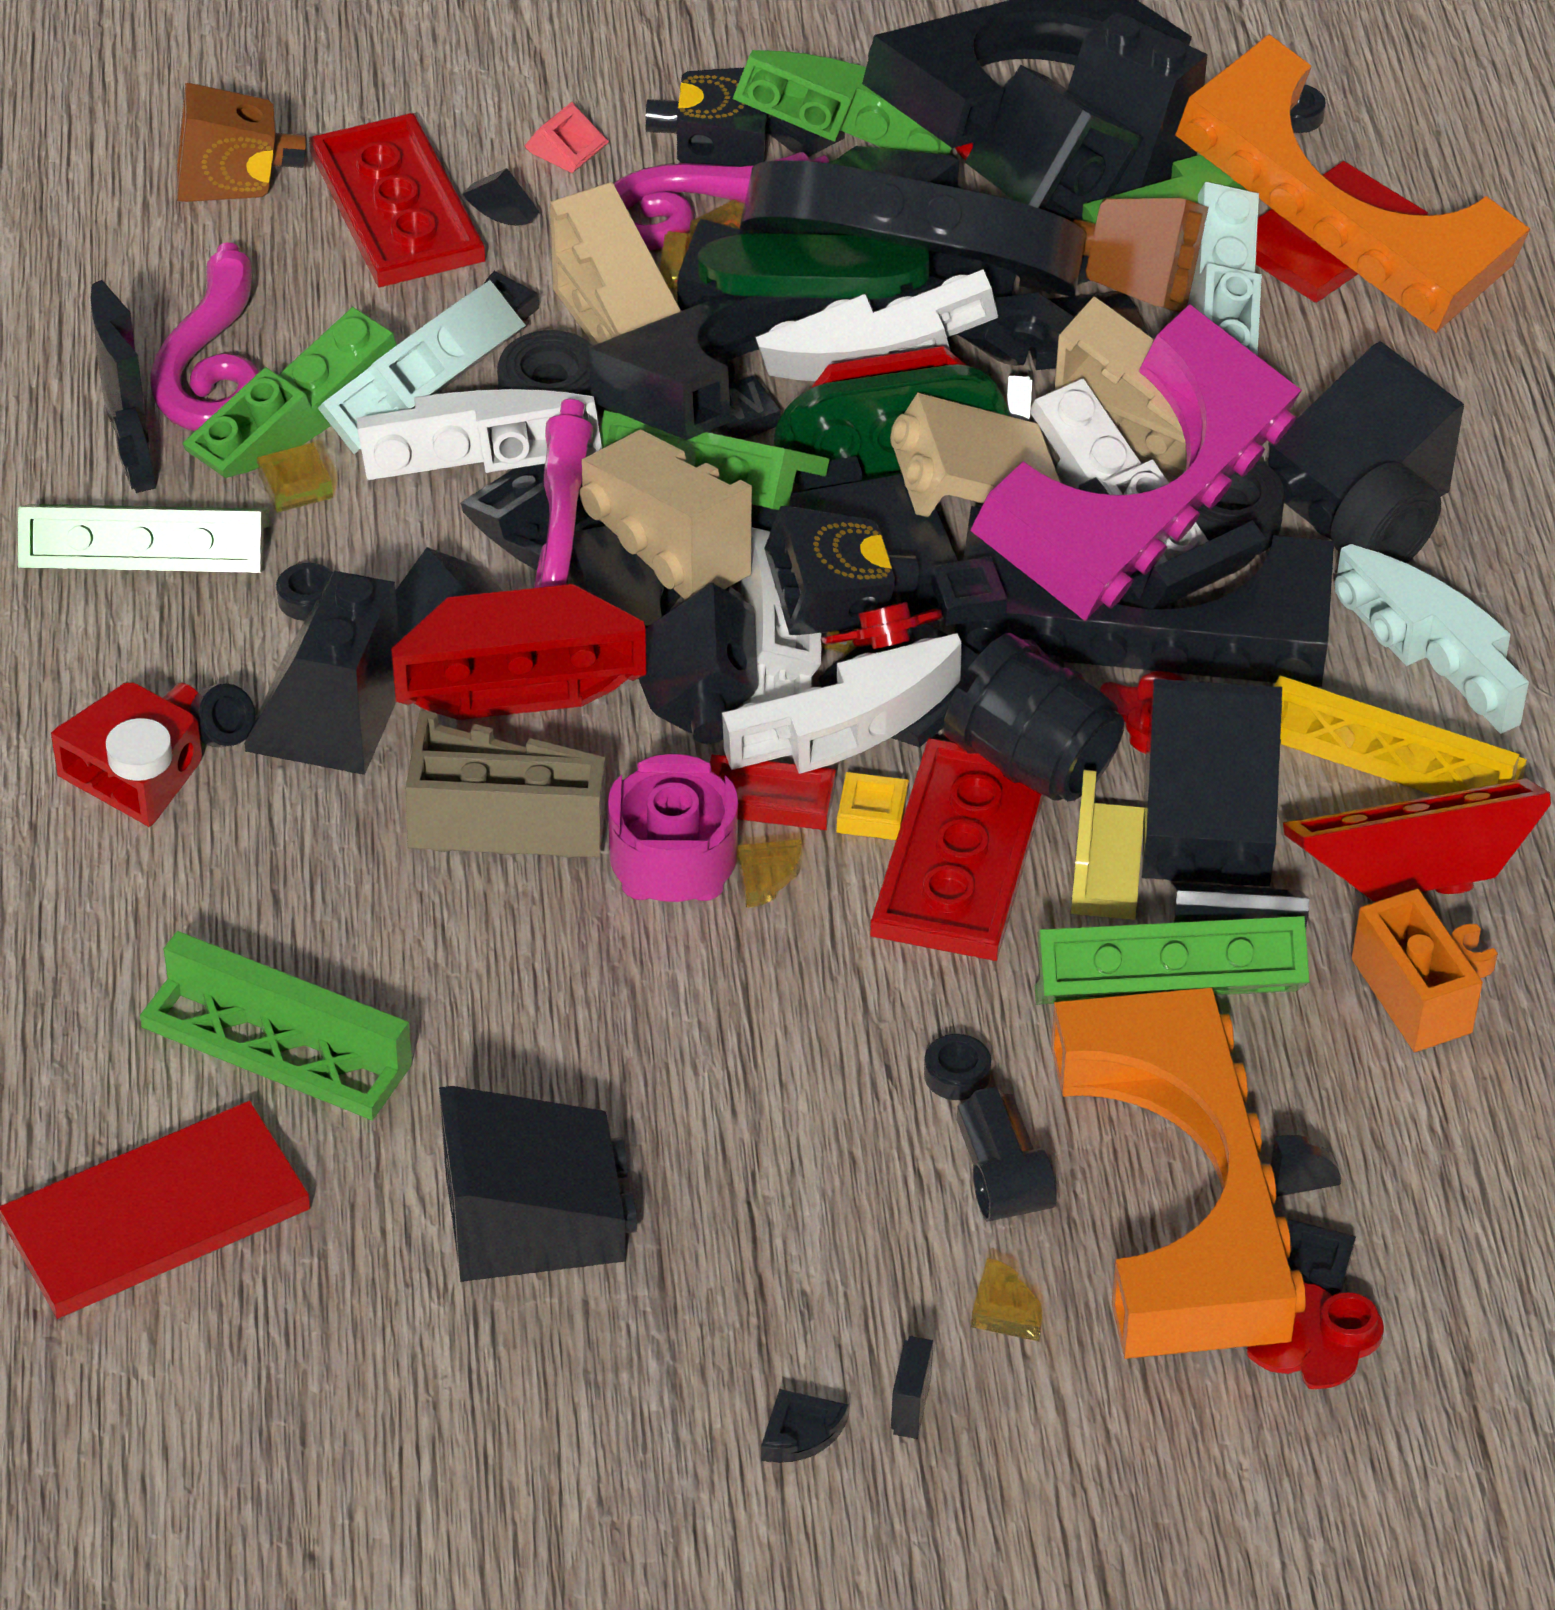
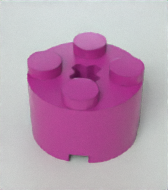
(673, 830)

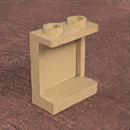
(962, 450)

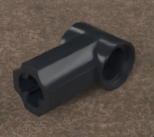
(1007, 1170)

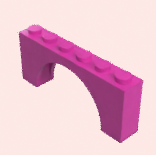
(1091, 543)

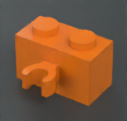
(1420, 970)

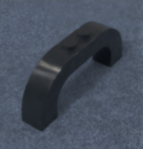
(916, 214)

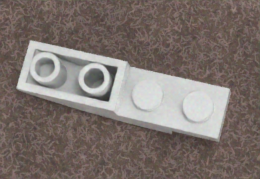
(853, 332)
(466, 428)
(1094, 448)
(783, 659)
(869, 704)

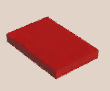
(1300, 260)

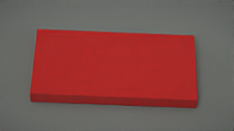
(396, 200)
(957, 855)
(153, 1209)

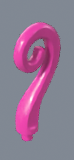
(656, 184)
(225, 299)
(567, 445)

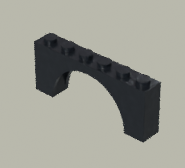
(937, 65)
(675, 367)
(624, 580)
(1255, 633)

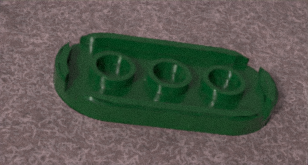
(811, 266)
(859, 413)

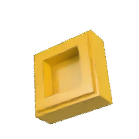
(872, 806)

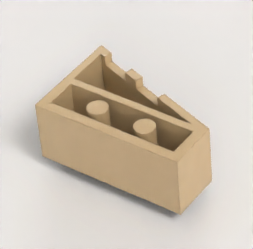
(605, 266)
(1108, 356)
(670, 512)

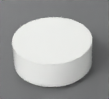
(139, 749)

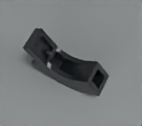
(1021, 320)

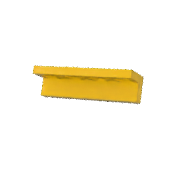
(1389, 743)

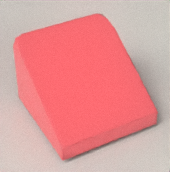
(567, 139)

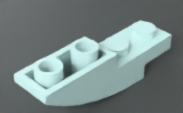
(1225, 274)
(424, 361)
(1431, 620)

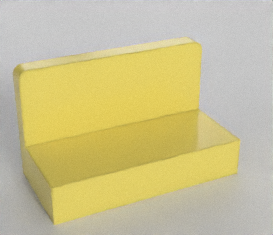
(1106, 856)

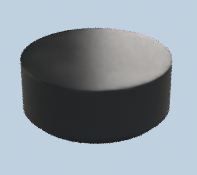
(1309, 111)
(300, 588)
(223, 715)
(957, 1066)

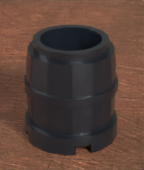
(1034, 719)

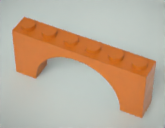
(1418, 261)
(1231, 1273)

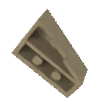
(502, 796)

